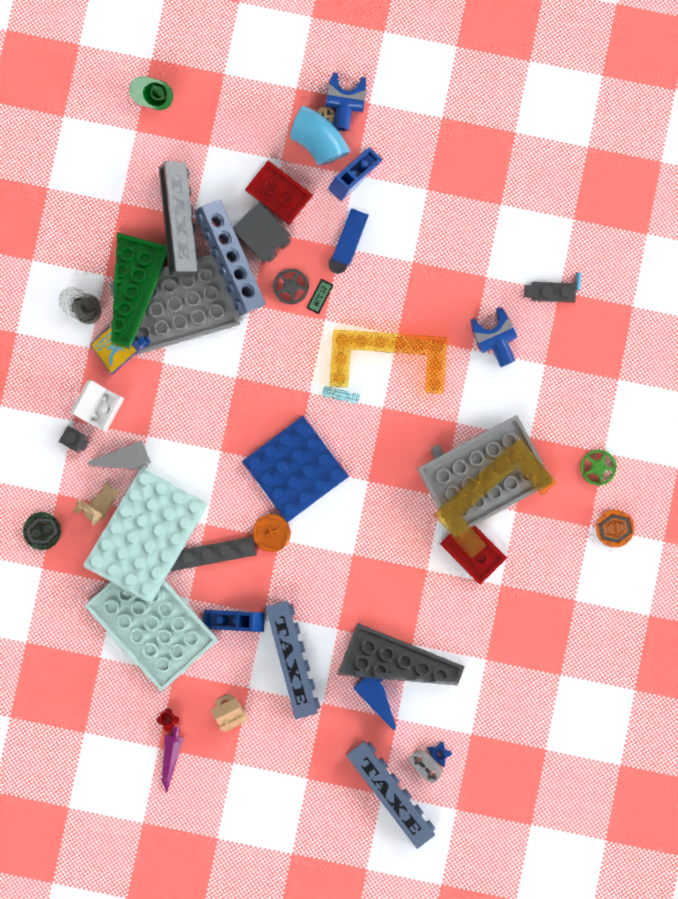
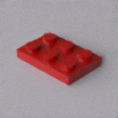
(278, 192)
(482, 564)

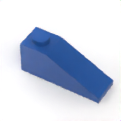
(354, 174)
(234, 620)
(374, 694)

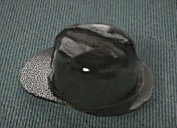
(80, 305)

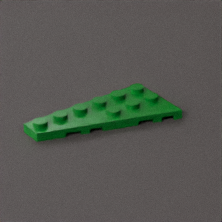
(135, 279)

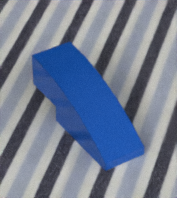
(350, 237)

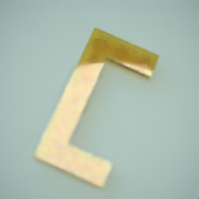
(346, 340)
(451, 512)

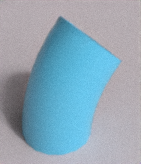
(318, 136)

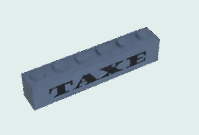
(292, 660)
(390, 794)

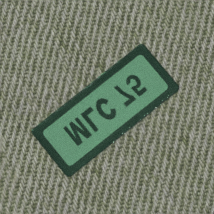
(319, 296)

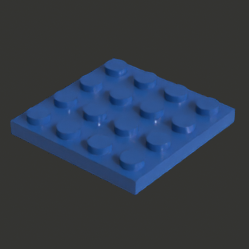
(295, 469)

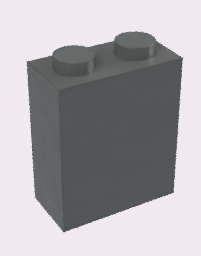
(262, 234)

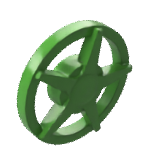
(598, 467)

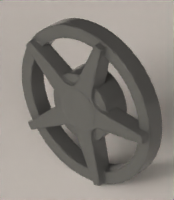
(291, 286)

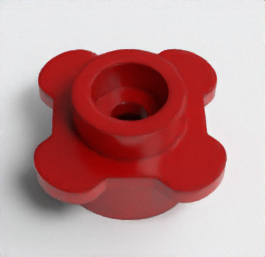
(162, 719)

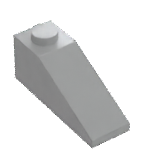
(129, 457)

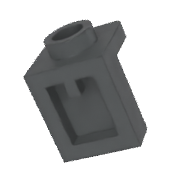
(74, 439)

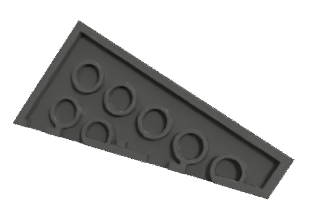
(385, 657)

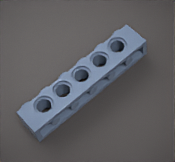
(238, 263)

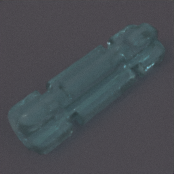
(341, 395)

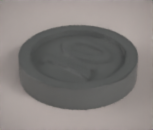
(336, 268)

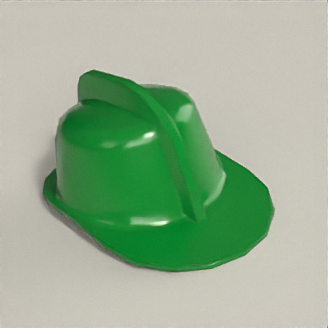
(151, 93)

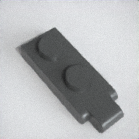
(551, 292)

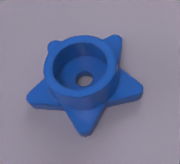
(439, 749)

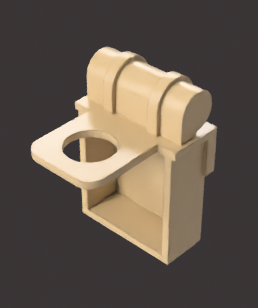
(229, 713)

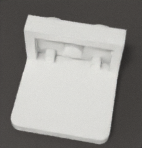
(97, 405)

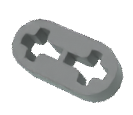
(426, 766)

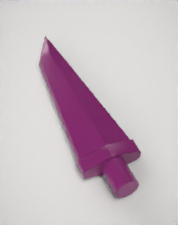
(171, 752)

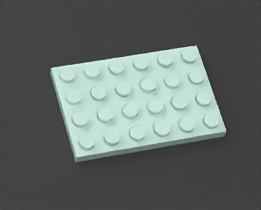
(145, 535)
(157, 636)

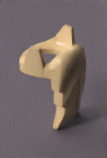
(98, 508)

